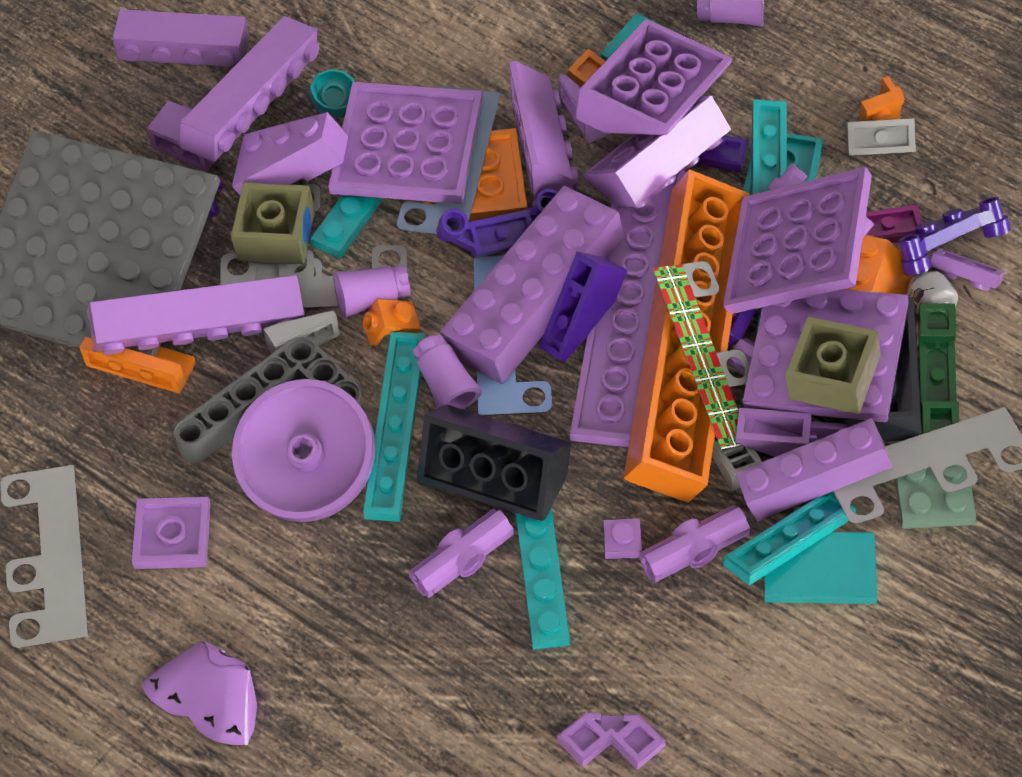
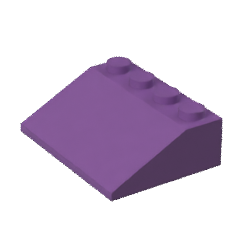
(649, 82)

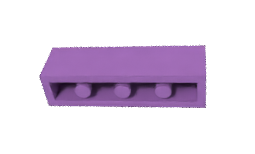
(180, 38)
(814, 470)

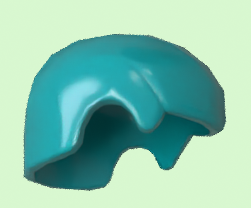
(331, 92)

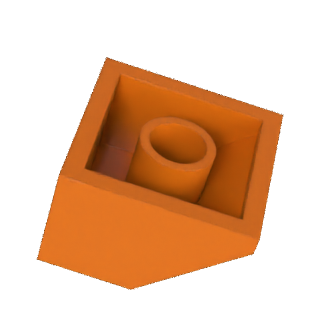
(880, 268)

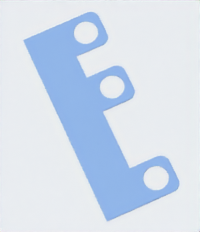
(504, 397)

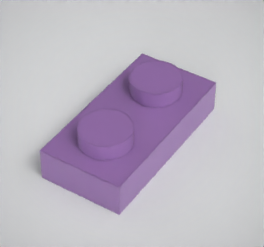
(979, 274)

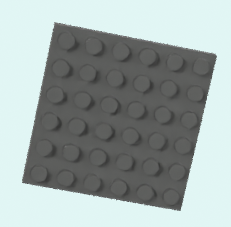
(92, 230)

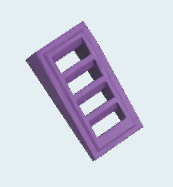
(569, 97)

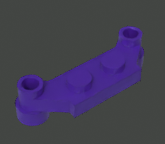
(952, 225)
(493, 233)

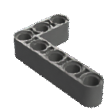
(229, 402)

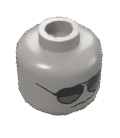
(931, 288)

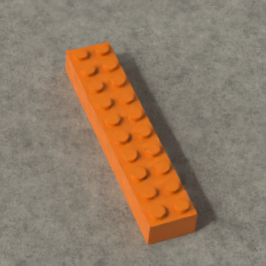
(670, 424)

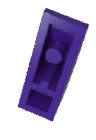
(583, 301)

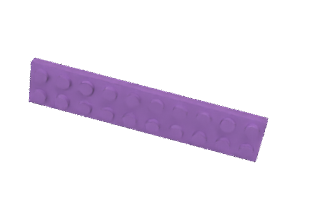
(618, 340)

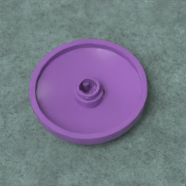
(303, 450)

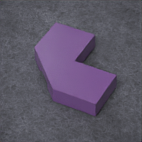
(594, 733)

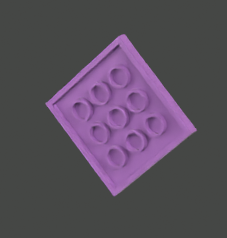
(408, 142)
(798, 241)
(781, 329)

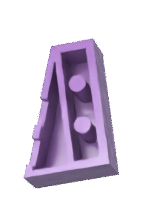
(290, 152)

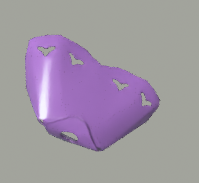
(207, 685)

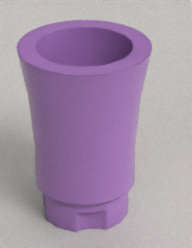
(731, 11)
(360, 288)
(445, 373)

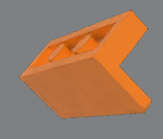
(166, 370)

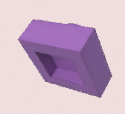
(622, 538)

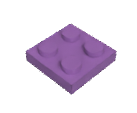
(171, 533)

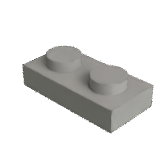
(880, 136)

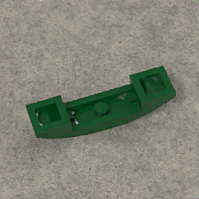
(937, 365)

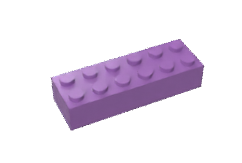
(520, 293)

